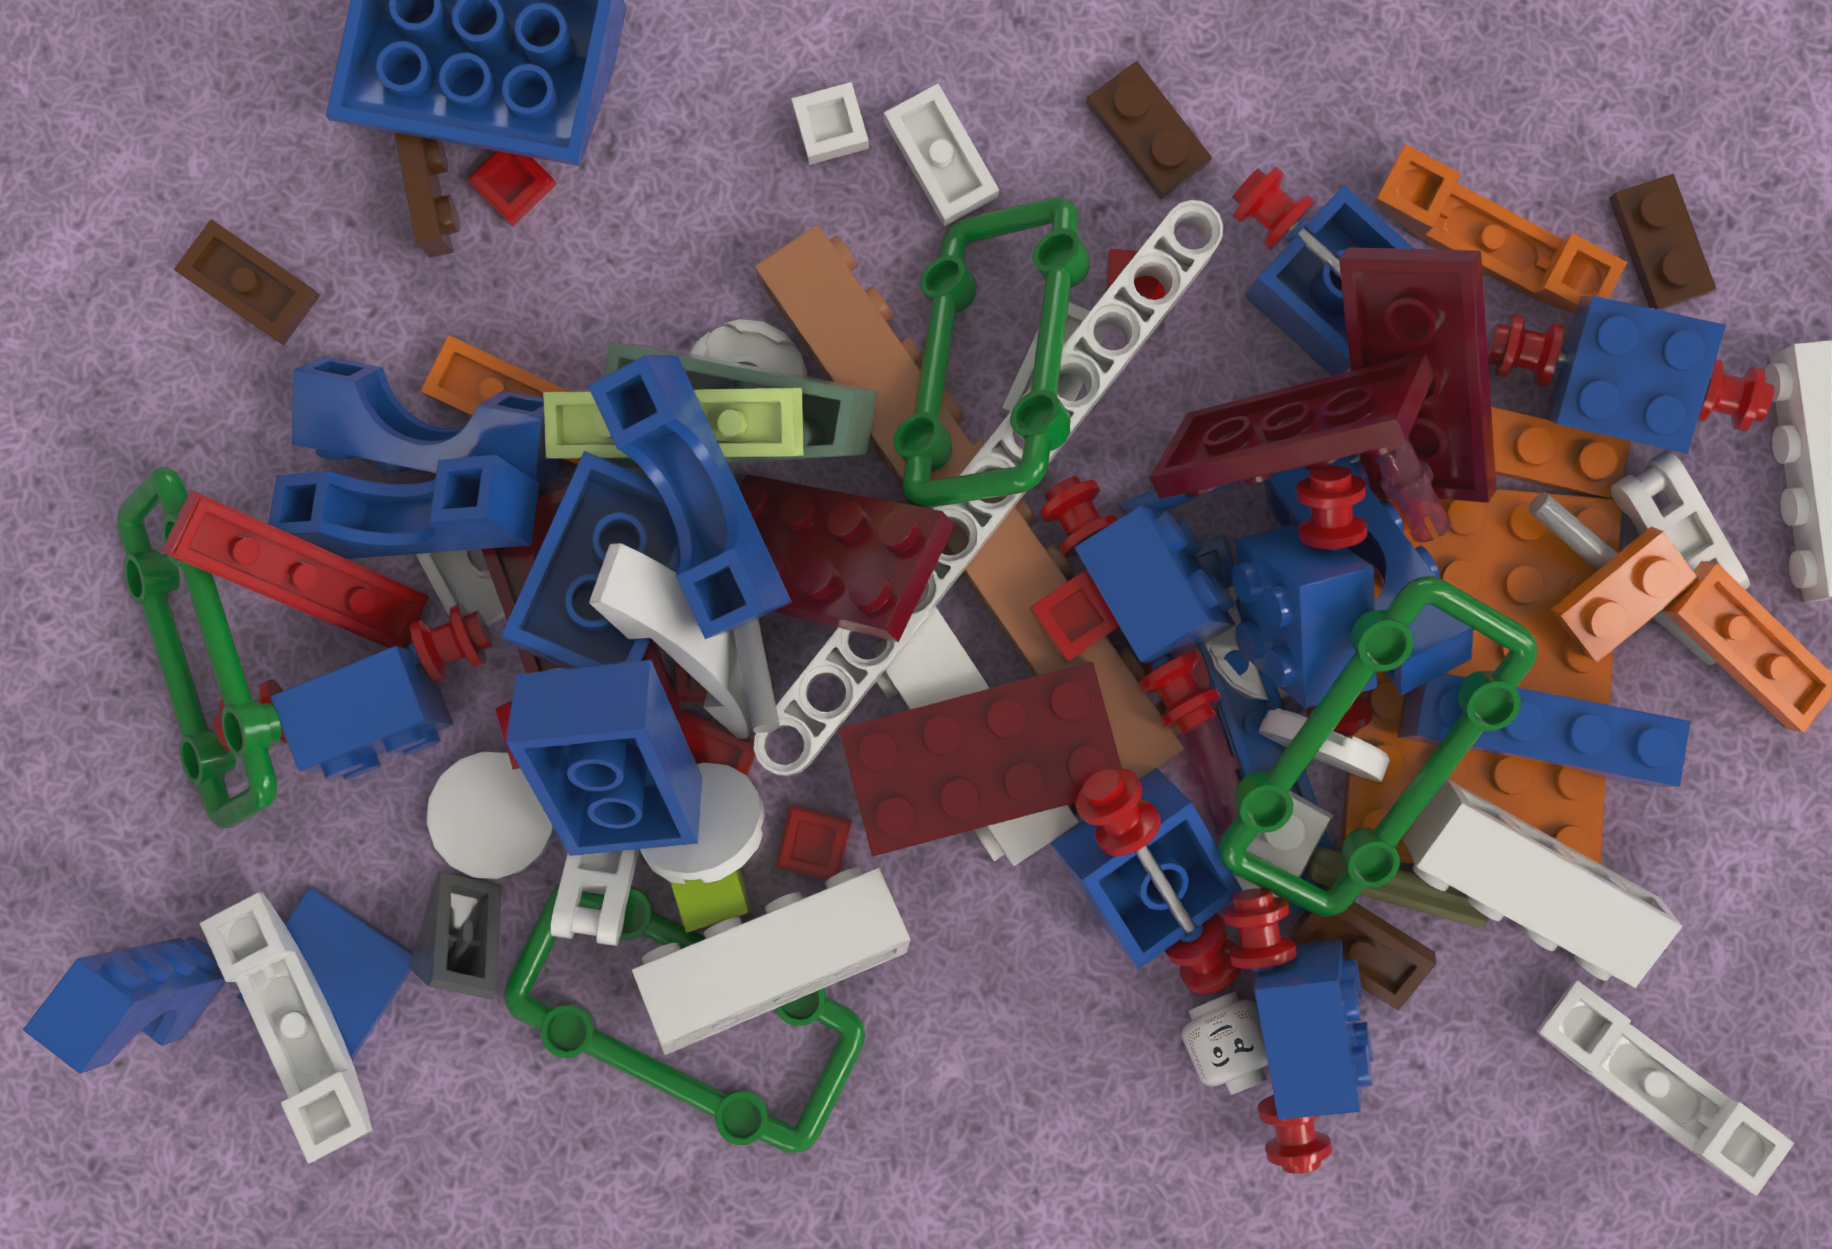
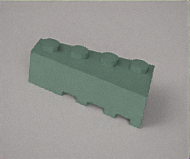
(834, 413)

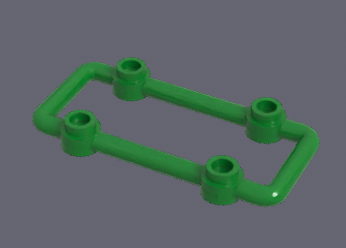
(1039, 415)
(1379, 644)
(245, 722)
(739, 1115)

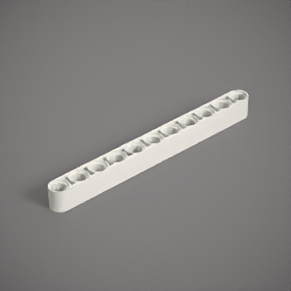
(1081, 356)

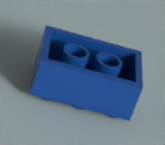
(554, 609)
(606, 757)

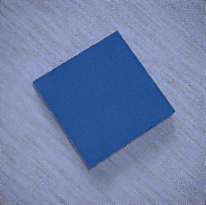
(351, 962)

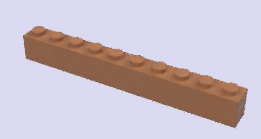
(856, 347)

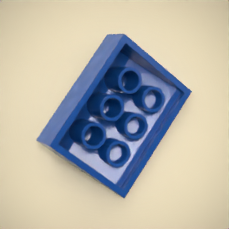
(479, 71)

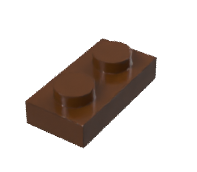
(1148, 129)
(431, 213)
(1662, 243)
(247, 282)
(1387, 958)

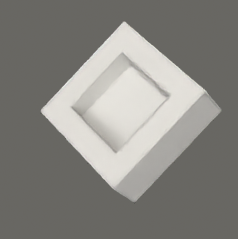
(830, 123)

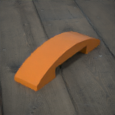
(1513, 250)

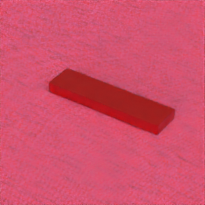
(293, 571)

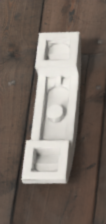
(648, 602)
(294, 1023)
(1664, 1089)

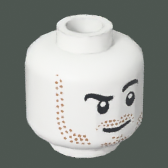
(1226, 1043)

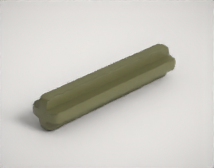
(1403, 890)

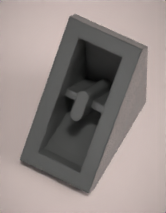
(460, 937)

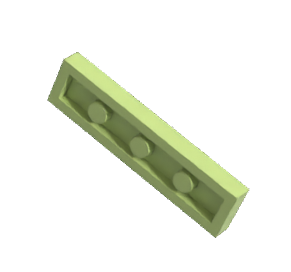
(743, 421)

